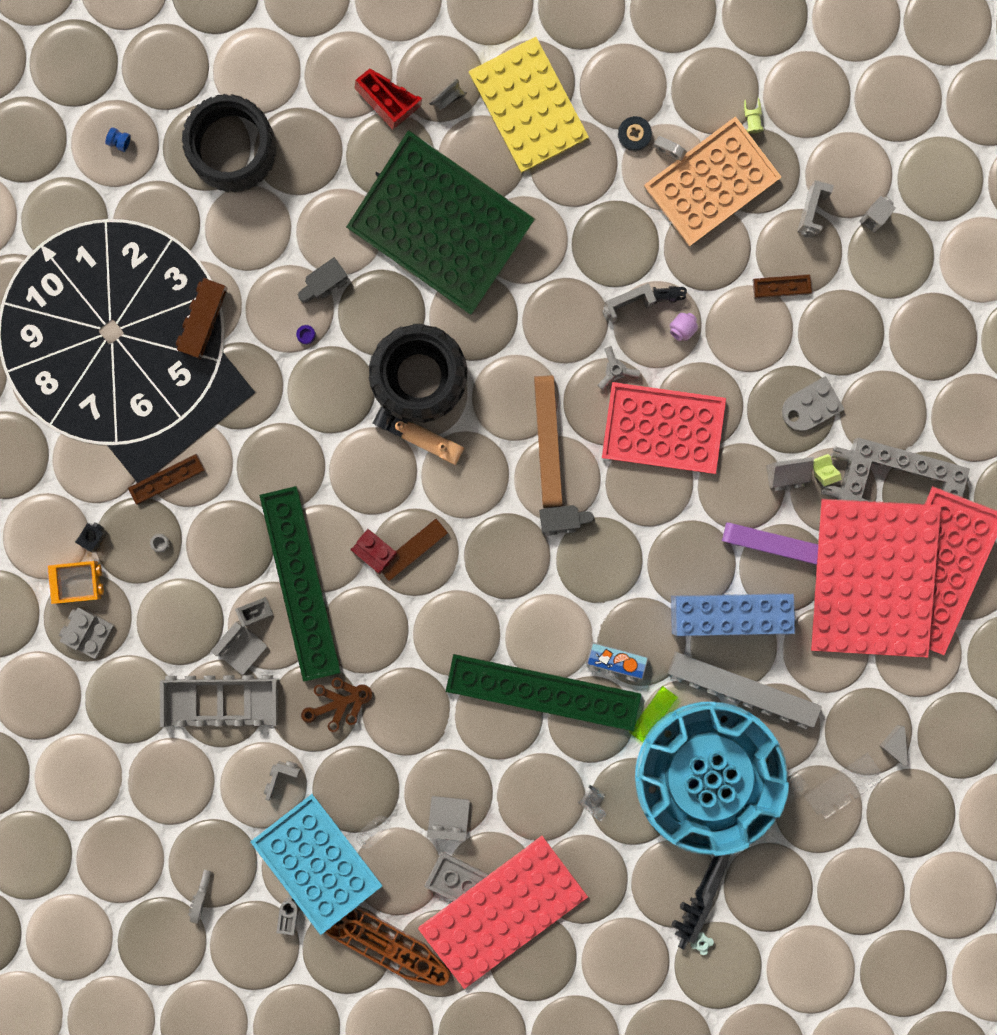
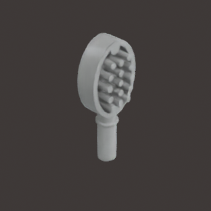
(197, 907)

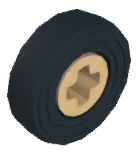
(630, 142)

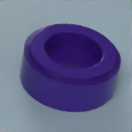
(306, 334)

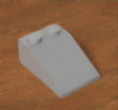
(790, 472)

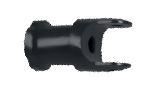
(669, 294)

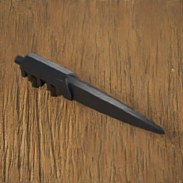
(701, 905)

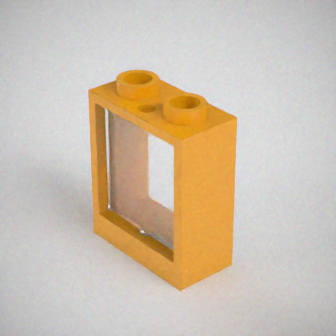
(75, 582)

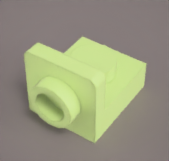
(825, 471)

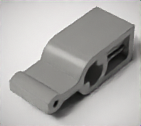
(285, 915)

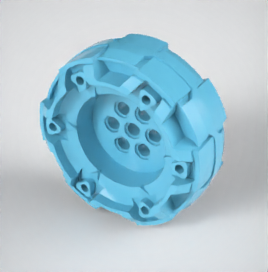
(698, 734)

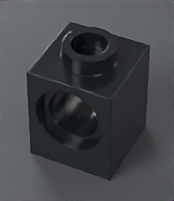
(84, 541)

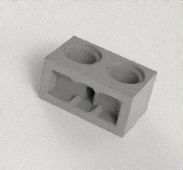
(878, 213)

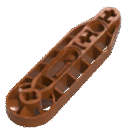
(394, 949)

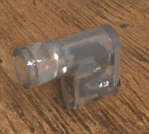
(591, 800)

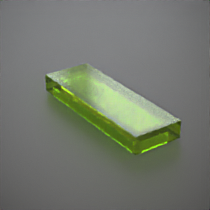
(653, 712)

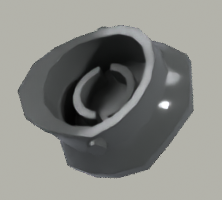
(448, 95)

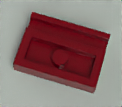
(374, 551)

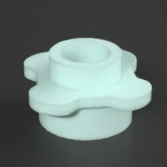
(702, 948)

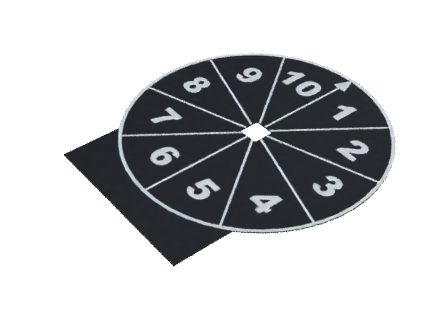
(139, 389)

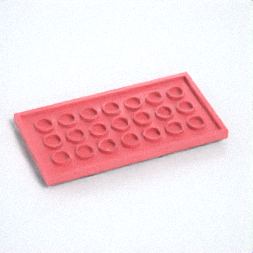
(963, 547)
(503, 912)

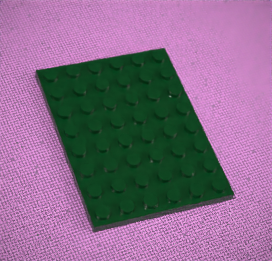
(440, 222)

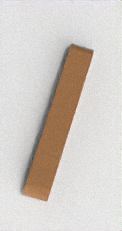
(548, 441)

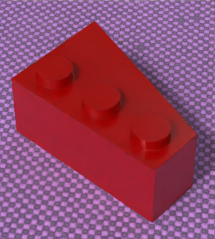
(388, 100)

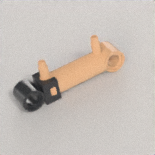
(419, 436)

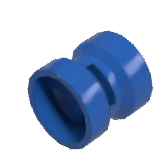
(118, 139)

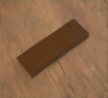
(782, 286)

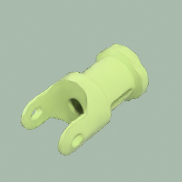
(753, 118)

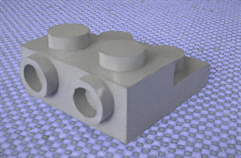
(86, 632)

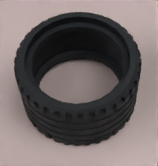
(211, 111)

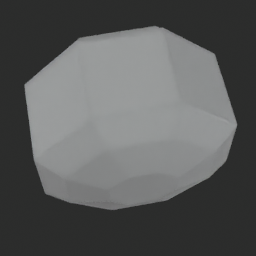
(159, 543)

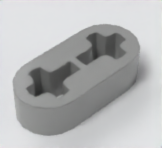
(670, 148)

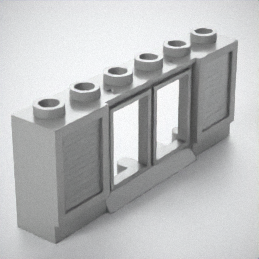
(179, 701)

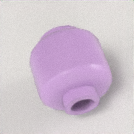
(683, 326)

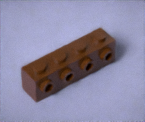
(202, 318)

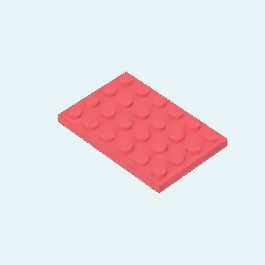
(663, 428)

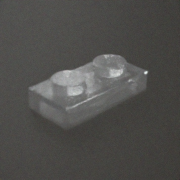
(796, 788)

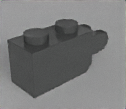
(323, 281)
(563, 518)

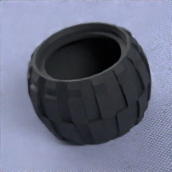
(411, 341)

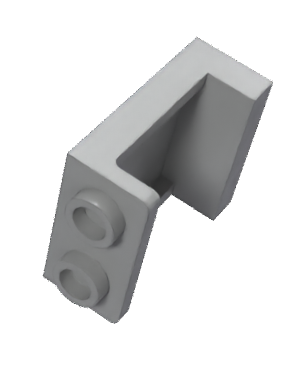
(816, 191)
(643, 292)

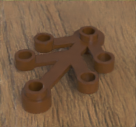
(340, 702)

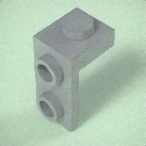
(289, 768)

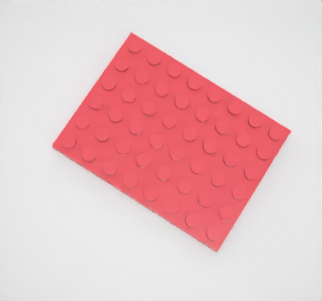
(875, 577)

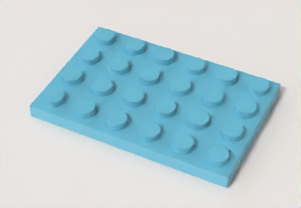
(316, 864)

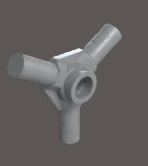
(615, 369)

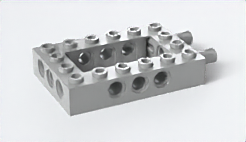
(867, 452)

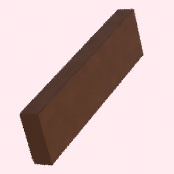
(166, 479)
(415, 548)

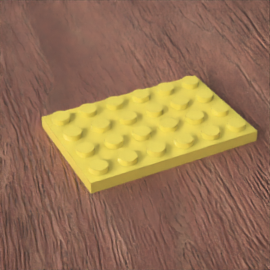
(528, 105)

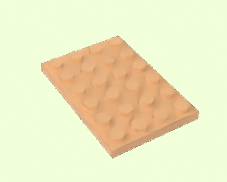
(712, 181)

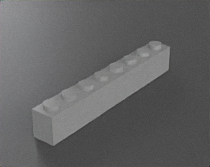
(745, 690)

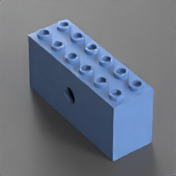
(732, 614)

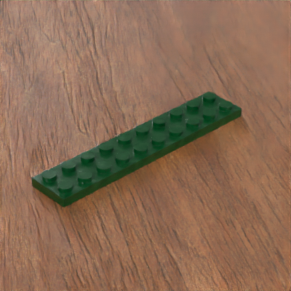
(300, 583)
(543, 692)

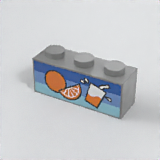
(616, 661)

